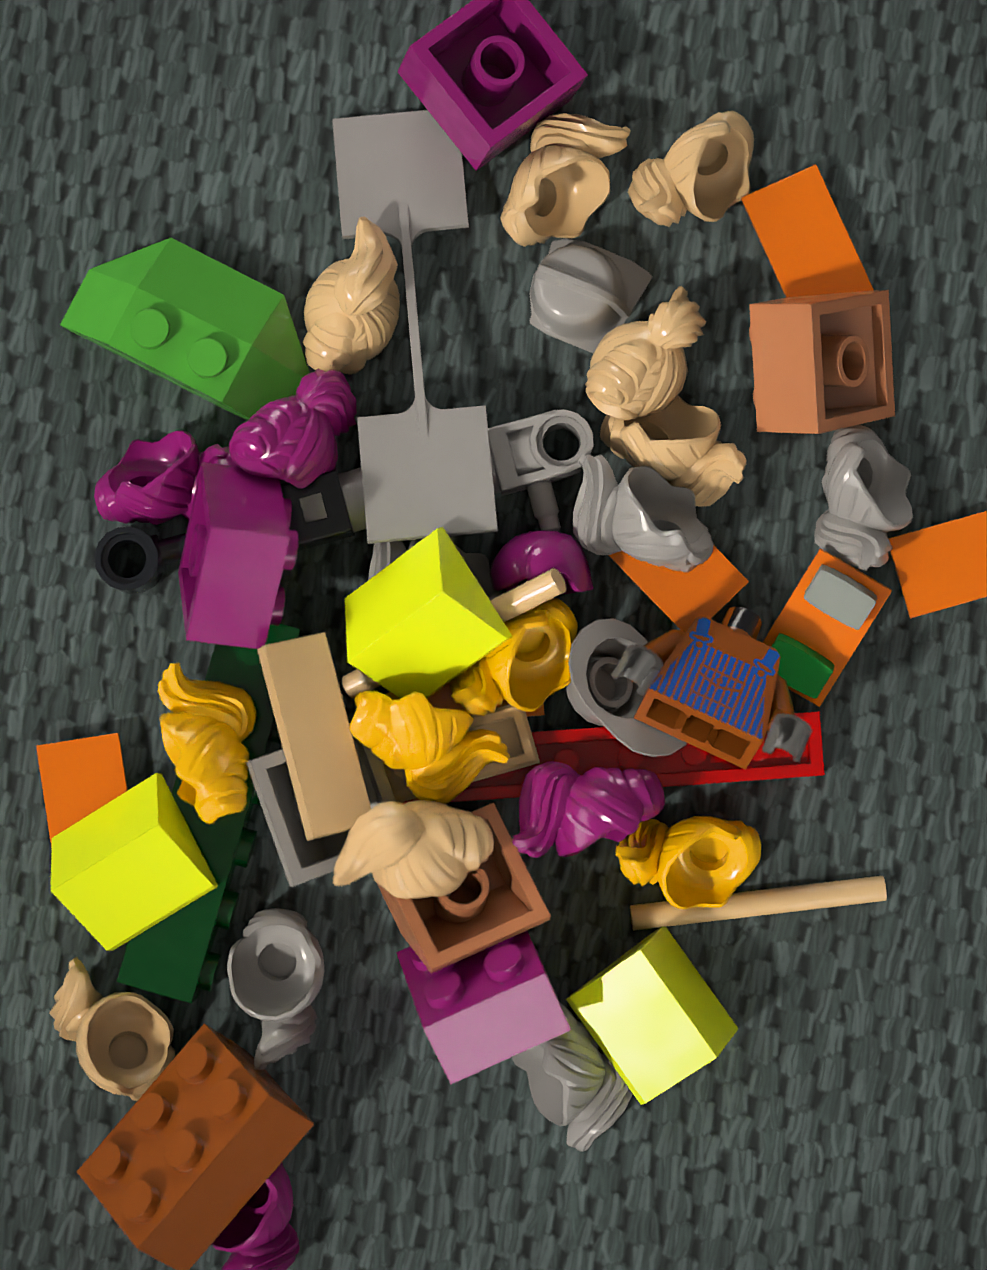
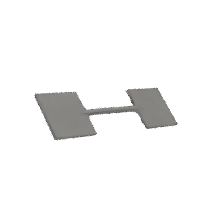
(428, 462)

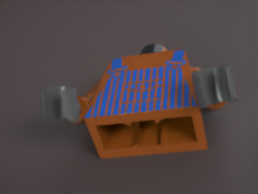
(716, 689)

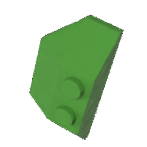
(192, 325)

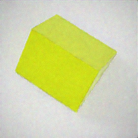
(421, 620)
(129, 864)
(653, 1016)

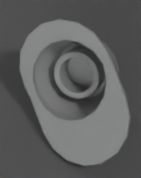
(584, 292)
(607, 700)

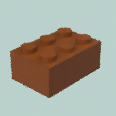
(194, 1149)

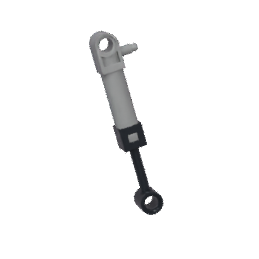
(334, 502)

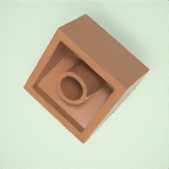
(822, 361)
(481, 912)

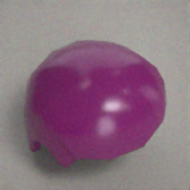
(537, 553)

